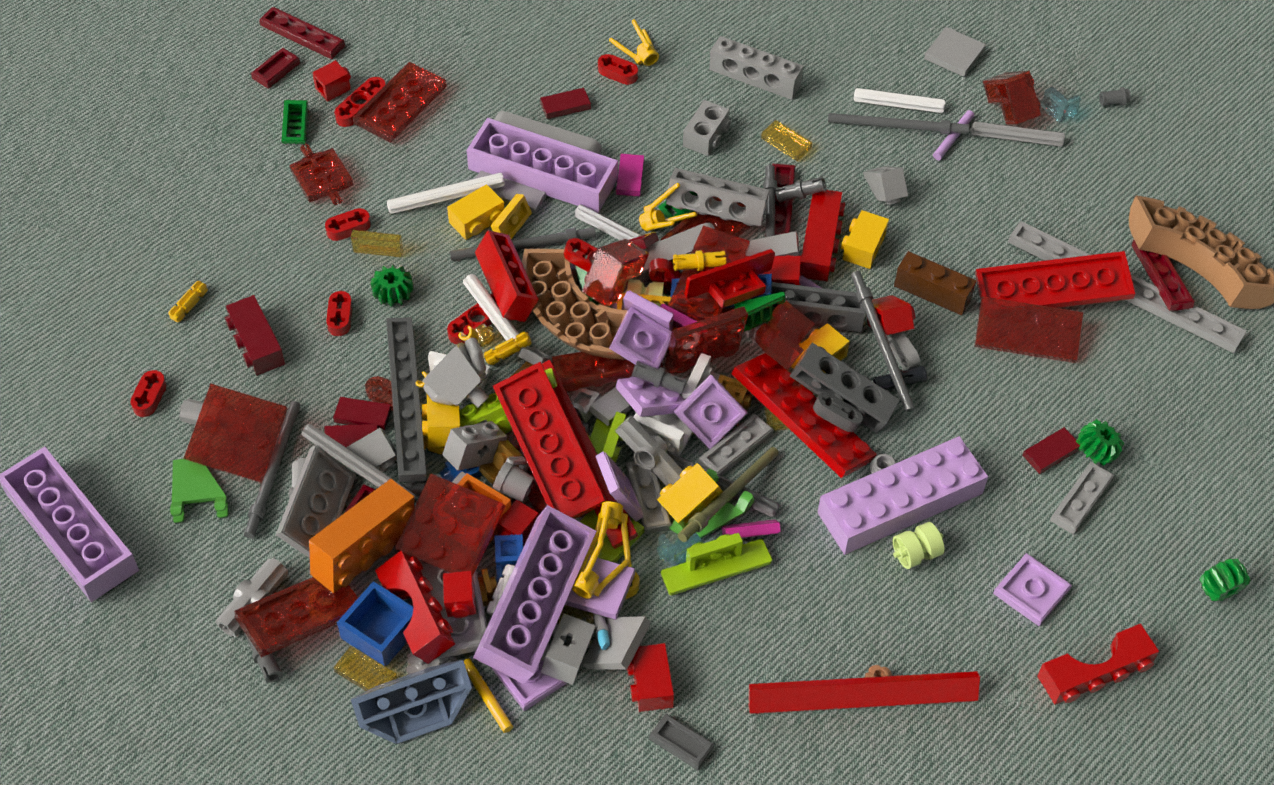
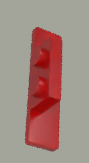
(732, 281)

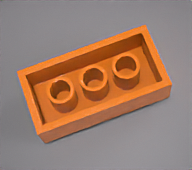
(360, 536)

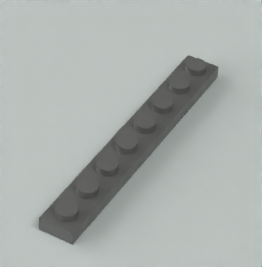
(405, 400)

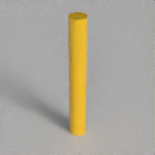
(487, 696)

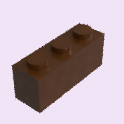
(934, 283)

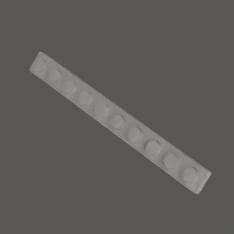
(1146, 295)

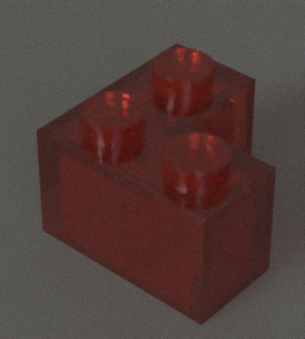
(1015, 94)
(612, 269)
(783, 334)

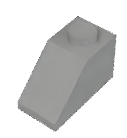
(887, 183)
(376, 450)

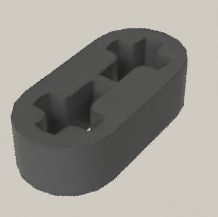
(837, 412)

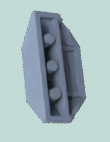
(414, 702)

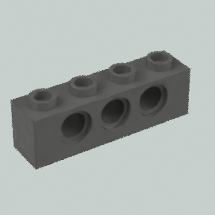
(824, 306)
(838, 373)

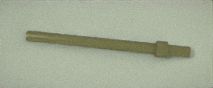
(700, 520)

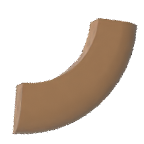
(1202, 247)
(566, 308)

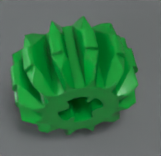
(392, 285)
(1100, 442)
(1225, 579)

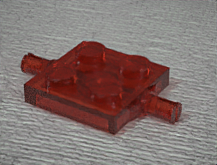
(321, 175)

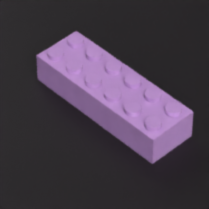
(543, 164)
(902, 495)
(68, 524)
(535, 595)

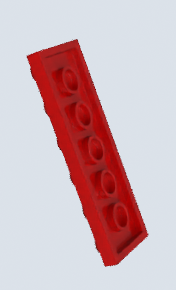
(1060, 281)
(794, 408)
(549, 442)

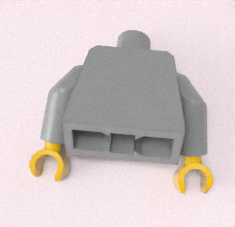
(458, 374)

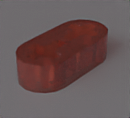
(379, 396)

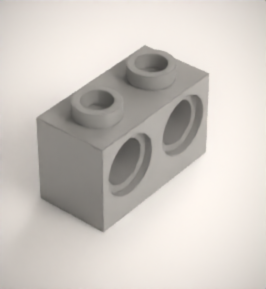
(706, 128)

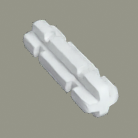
(499, 589)

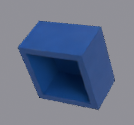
(376, 623)

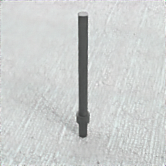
(943, 126)
(770, 184)
(532, 242)
(865, 298)
(257, 511)

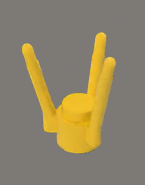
(645, 51)
(655, 219)
(609, 518)
(587, 580)

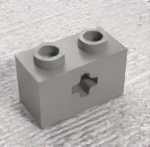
(473, 445)
(567, 649)

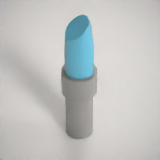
(601, 631)

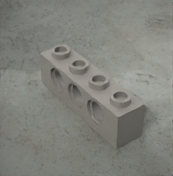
(756, 67)
(728, 191)

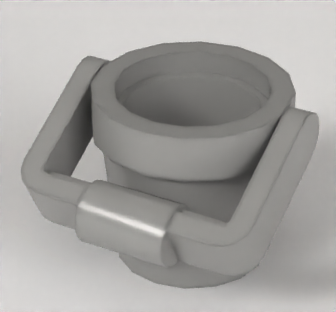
(513, 480)

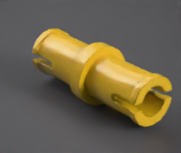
(699, 260)

